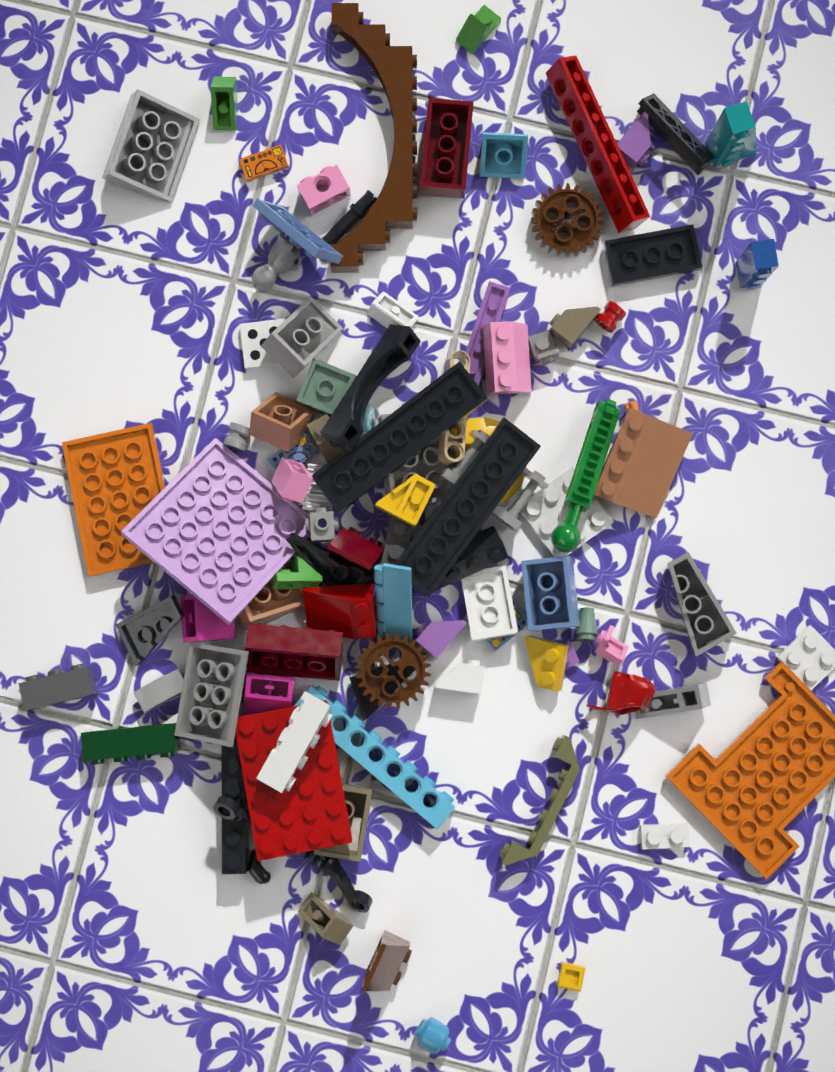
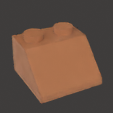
(280, 421)

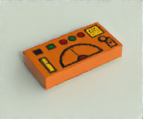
(263, 163)

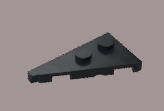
(332, 568)
(367, 707)

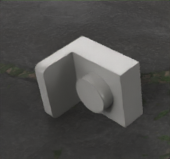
(543, 348)

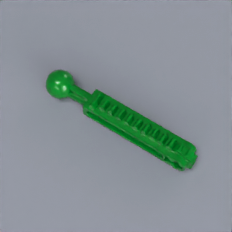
(586, 474)

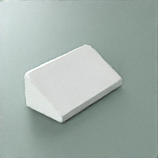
(389, 311)

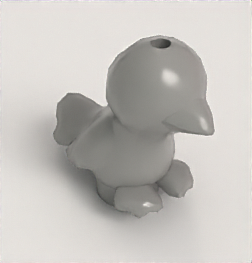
(280, 259)

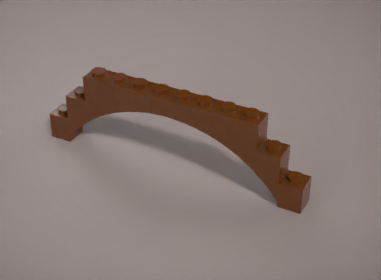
(395, 72)

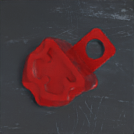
(627, 694)

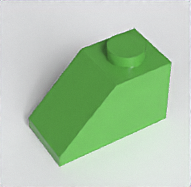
(224, 103)

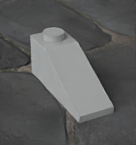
(677, 700)

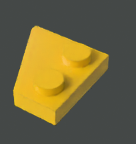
(407, 499)
(547, 662)

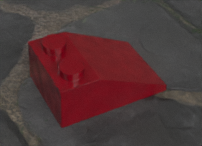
(356, 549)

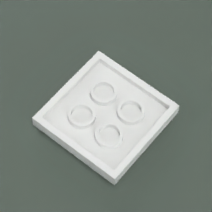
(547, 511)

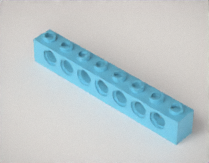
(433, 814)

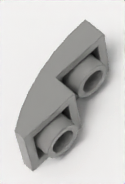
(159, 691)

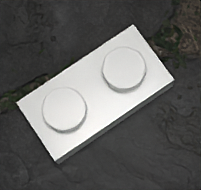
(664, 835)

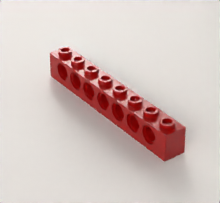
(597, 144)

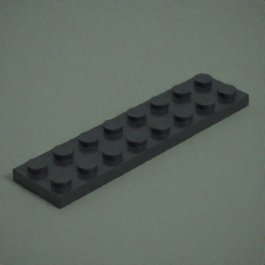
(399, 437)
(467, 505)

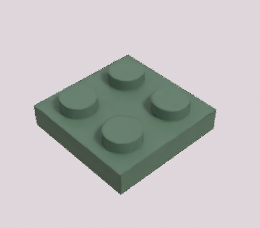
(324, 386)

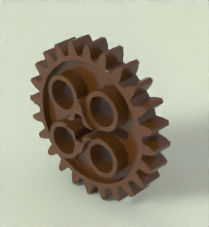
(556, 204)
(410, 657)

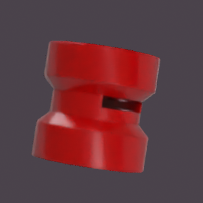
(608, 318)

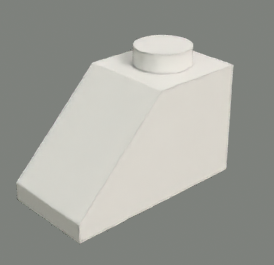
(464, 678)

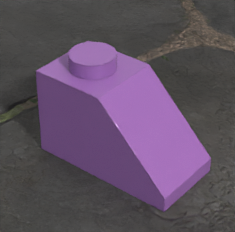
(636, 143)
(438, 635)

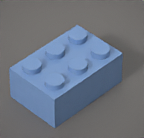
(550, 593)

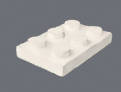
(489, 604)

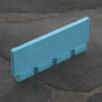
(393, 601)

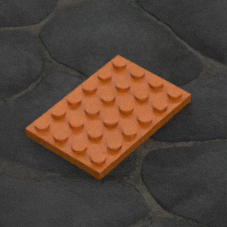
(110, 485)

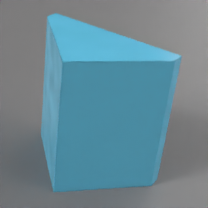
(503, 155)

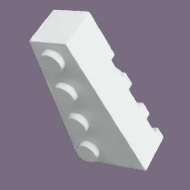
(295, 742)

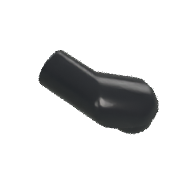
(257, 871)

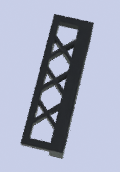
(676, 134)

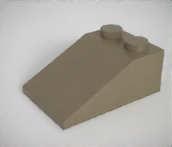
(358, 807)

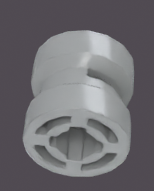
(237, 437)

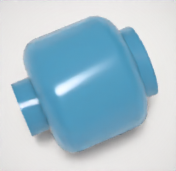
(432, 1035)

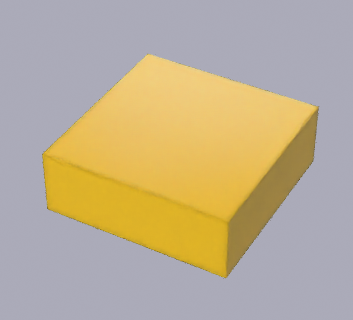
(571, 976)

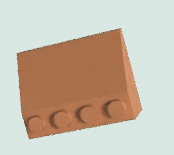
(642, 462)

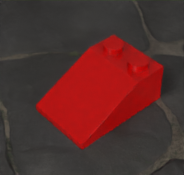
(342, 609)

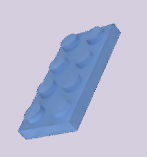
(299, 233)

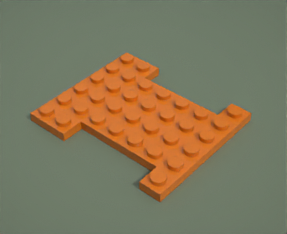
(764, 773)

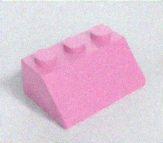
(507, 358)

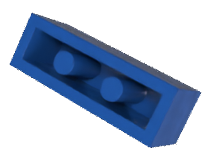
(757, 264)

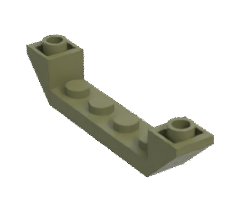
(515, 851)

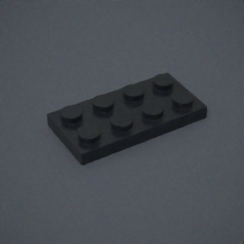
(652, 255)

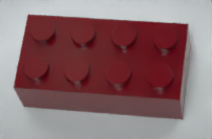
(446, 148)
(294, 651)

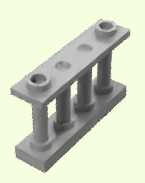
(509, 516)

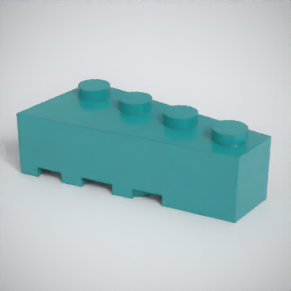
(733, 136)

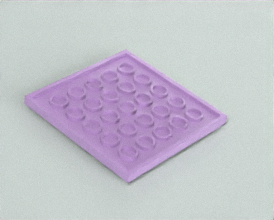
(218, 530)

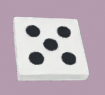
(252, 338)

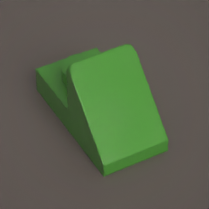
(477, 29)
(301, 576)

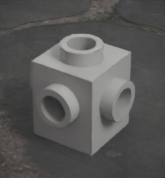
(321, 534)

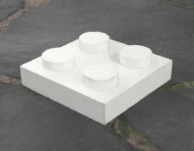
(809, 657)

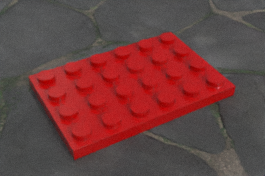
(315, 807)

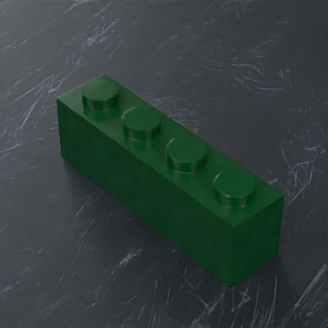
(130, 741)

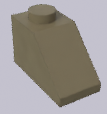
(572, 324)
(327, 450)
(325, 919)

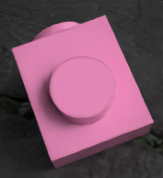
(610, 648)

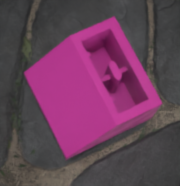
(202, 624)
(268, 693)

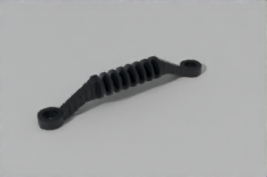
(357, 900)

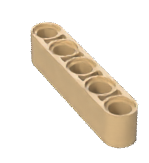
(447, 440)

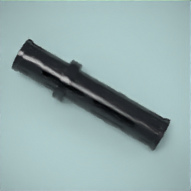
(356, 212)

